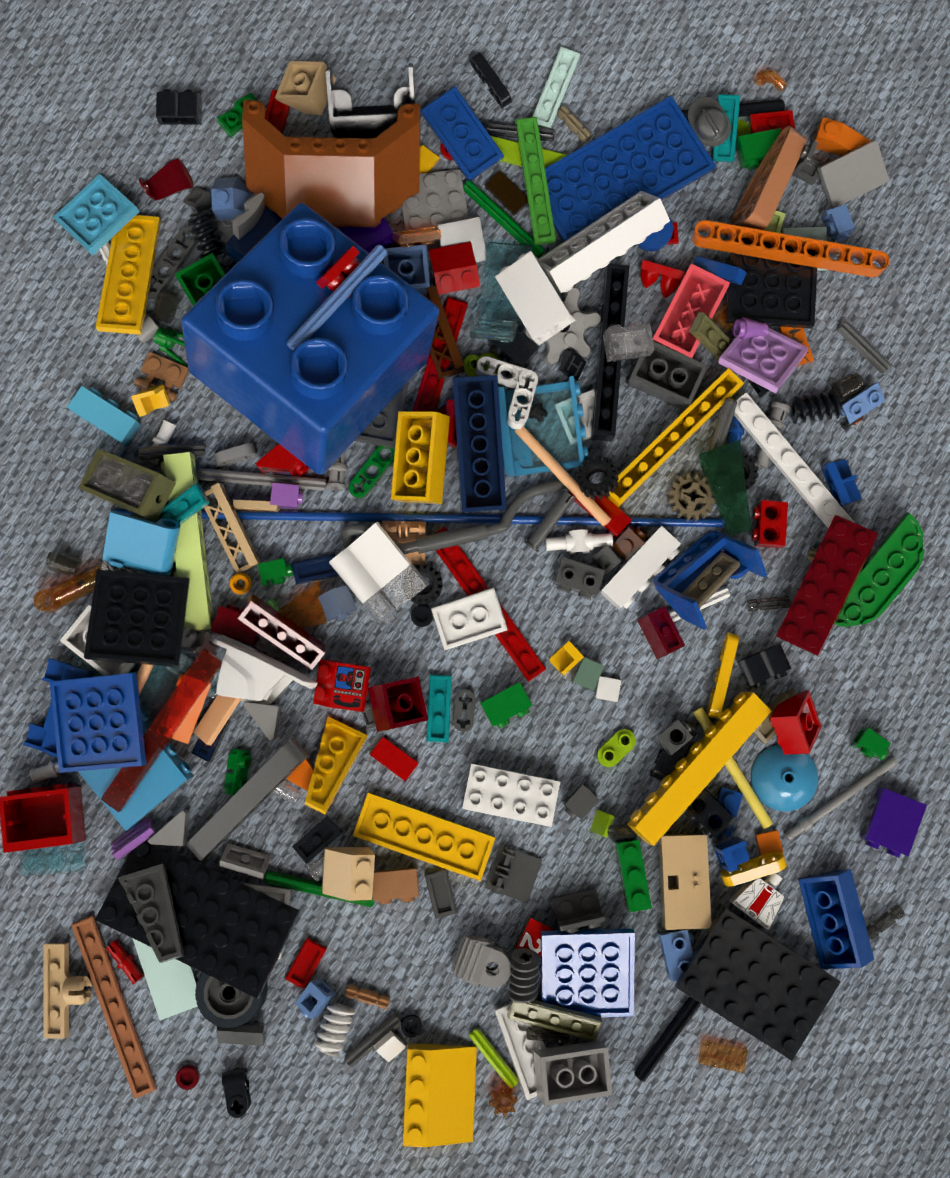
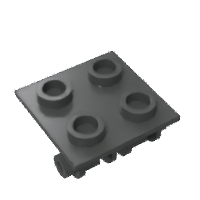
(513, 874)

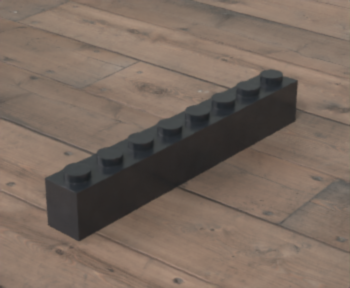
(609, 373)

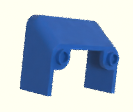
(693, 561)

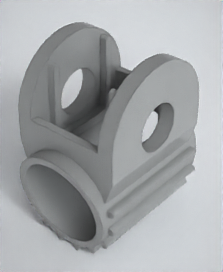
(473, 958)

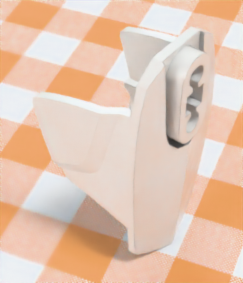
(253, 674)

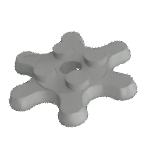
(574, 336)

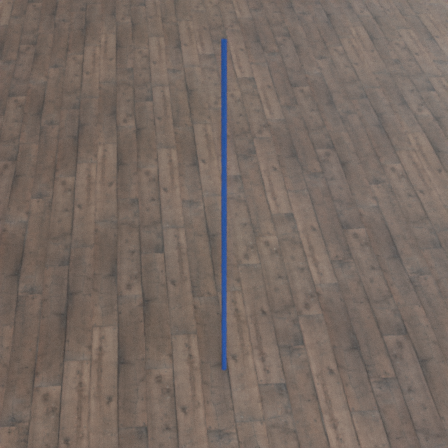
(452, 518)

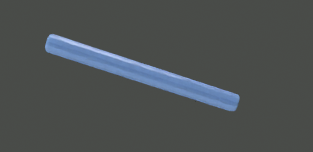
(337, 297)

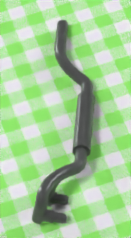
(460, 535)

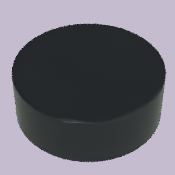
(421, 616)

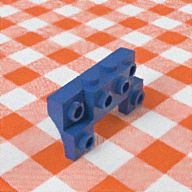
(41, 736)

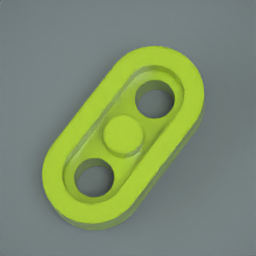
(616, 748)

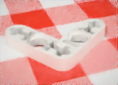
(516, 382)

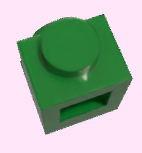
(275, 572)
(871, 743)

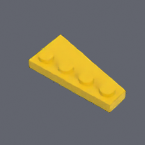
(333, 762)

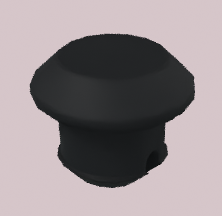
(537, 412)

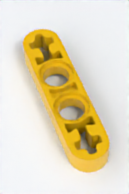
(723, 675)

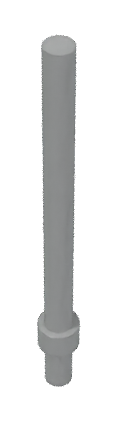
(805, 824)

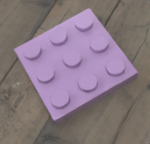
(764, 359)

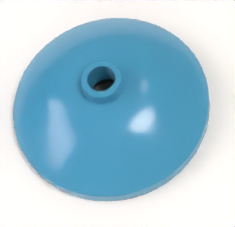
(770, 784)

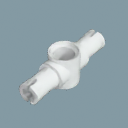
(578, 541)

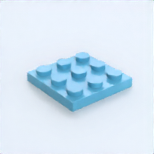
(96, 214)

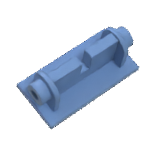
(862, 403)

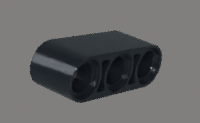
(666, 763)

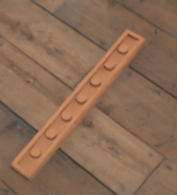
(114, 1007)

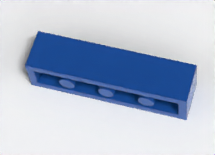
(724, 271)

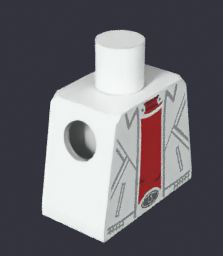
(759, 899)

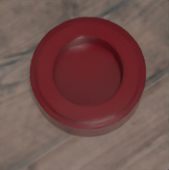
(187, 1077)

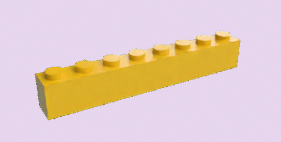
(675, 436)
(698, 768)

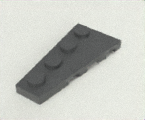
(153, 904)

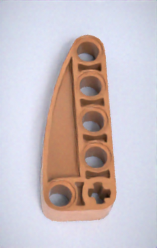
(769, 181)

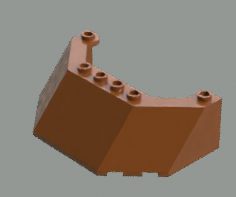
(339, 178)

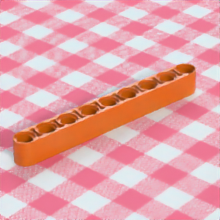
(799, 244)

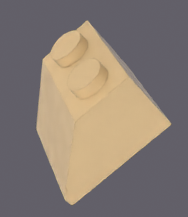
(304, 87)
(348, 873)

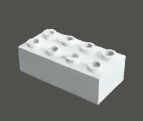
(511, 795)

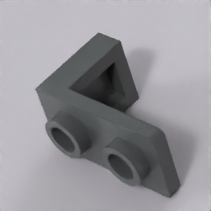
(806, 166)

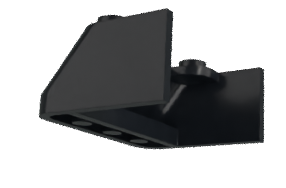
(364, 120)

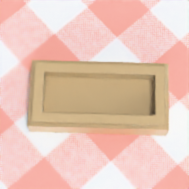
(250, 505)

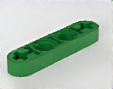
(374, 460)

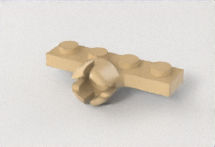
(60, 990)

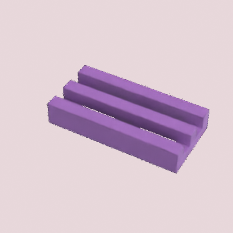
(132, 838)

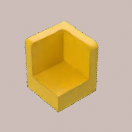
(150, 399)
(566, 658)

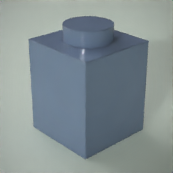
(337, 603)

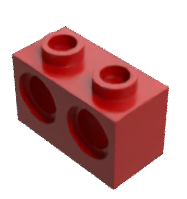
(776, 526)

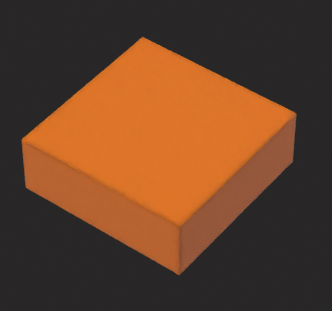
(768, 842)

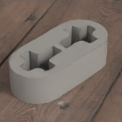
(235, 454)

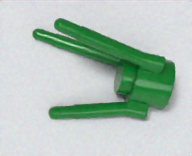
(168, 339)

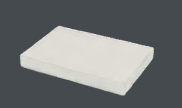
(469, 619)

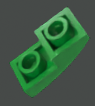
(232, 120)

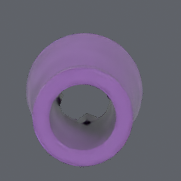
(748, 328)

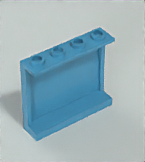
(162, 780)

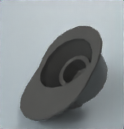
(709, 121)

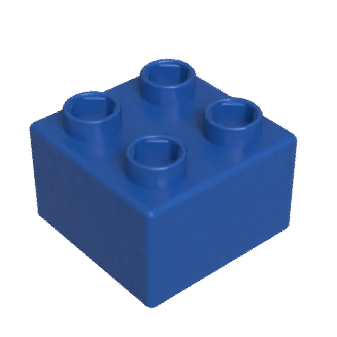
(336, 380)

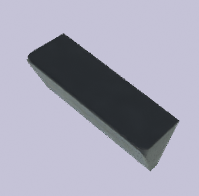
(206, 751)

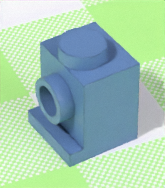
(838, 223)
(315, 990)

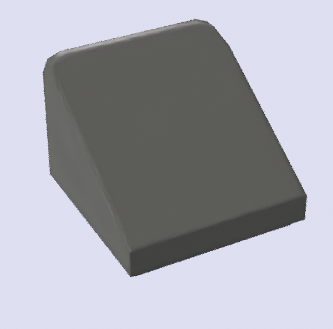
(199, 199)

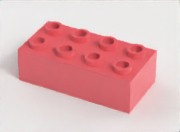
(697, 293)

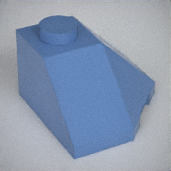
(229, 197)

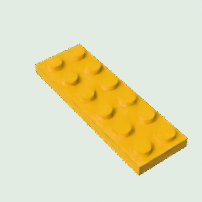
(128, 276)
(424, 836)

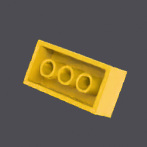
(420, 457)

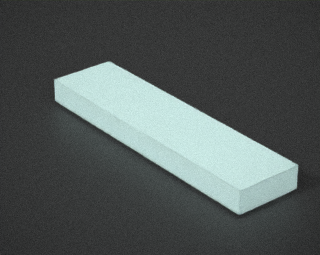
(556, 87)

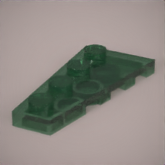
(726, 480)

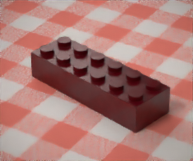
(827, 585)

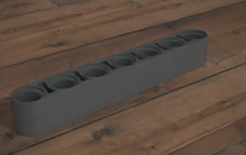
(247, 799)

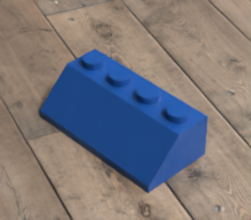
(836, 920)

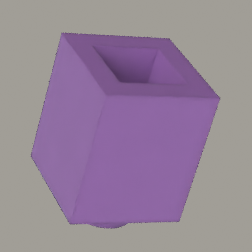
(286, 496)

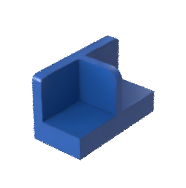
(841, 482)
(731, 853)

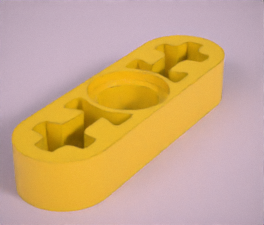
(754, 869)

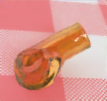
(770, 76)

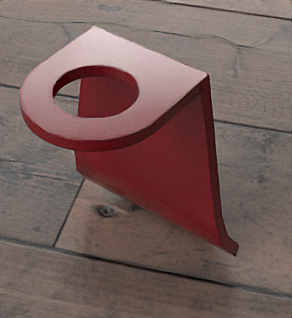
(167, 181)

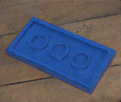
(461, 133)

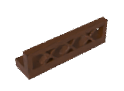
(447, 338)

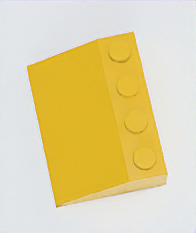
(439, 1095)

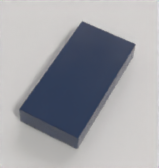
(313, 569)

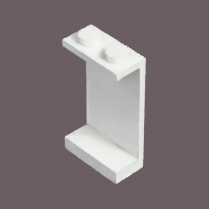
(534, 298)

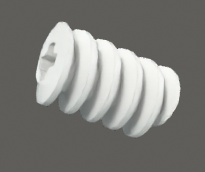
(335, 1029)

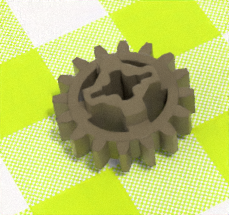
(683, 496)

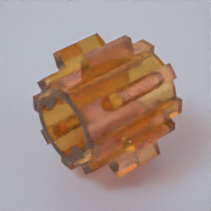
(497, 1098)

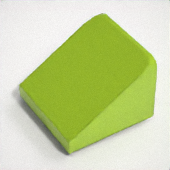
(601, 823)

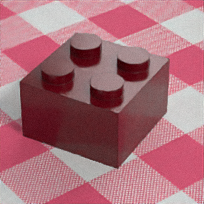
(397, 704)

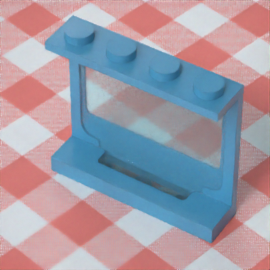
(558, 433)

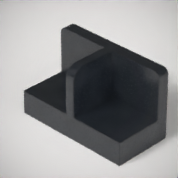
(317, 839)

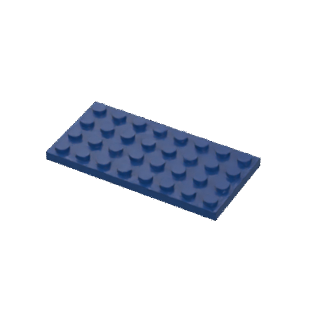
(645, 154)

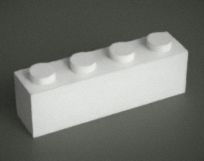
(640, 568)

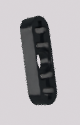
(489, 77)

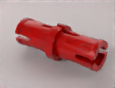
(125, 961)

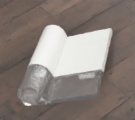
(378, 573)

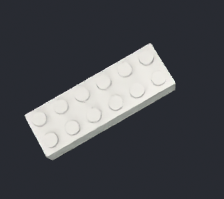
(603, 240)

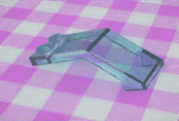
(495, 314)

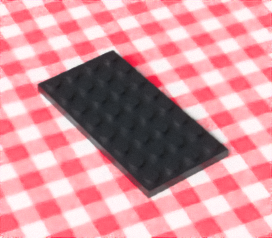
(221, 922)

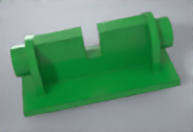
(240, 762)

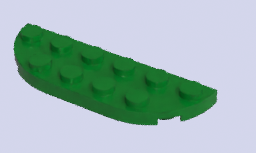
(885, 573)

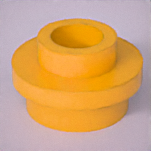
(233, 583)

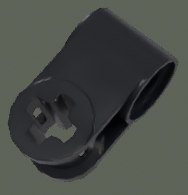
(236, 1088)

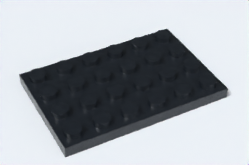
(757, 983)

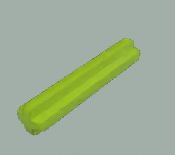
(493, 1057)

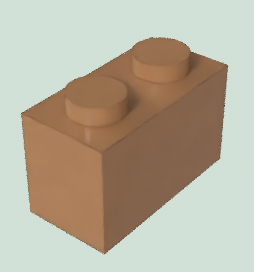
(395, 885)

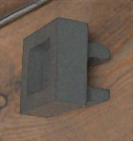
(606, 559)

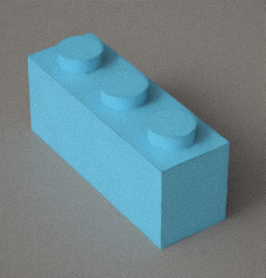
(104, 415)

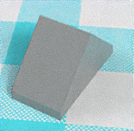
(266, 717)
(174, 832)

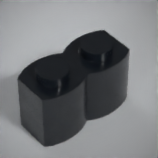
(179, 108)
(764, 665)

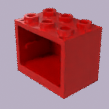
(42, 817)

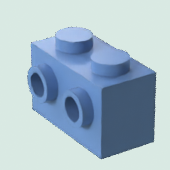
(676, 951)

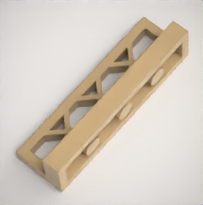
(236, 526)

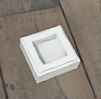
(608, 689)
(389, 1046)

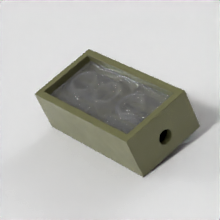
(127, 485)

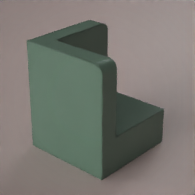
(588, 674)

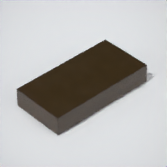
(506, 193)

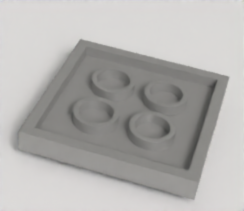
(438, 201)

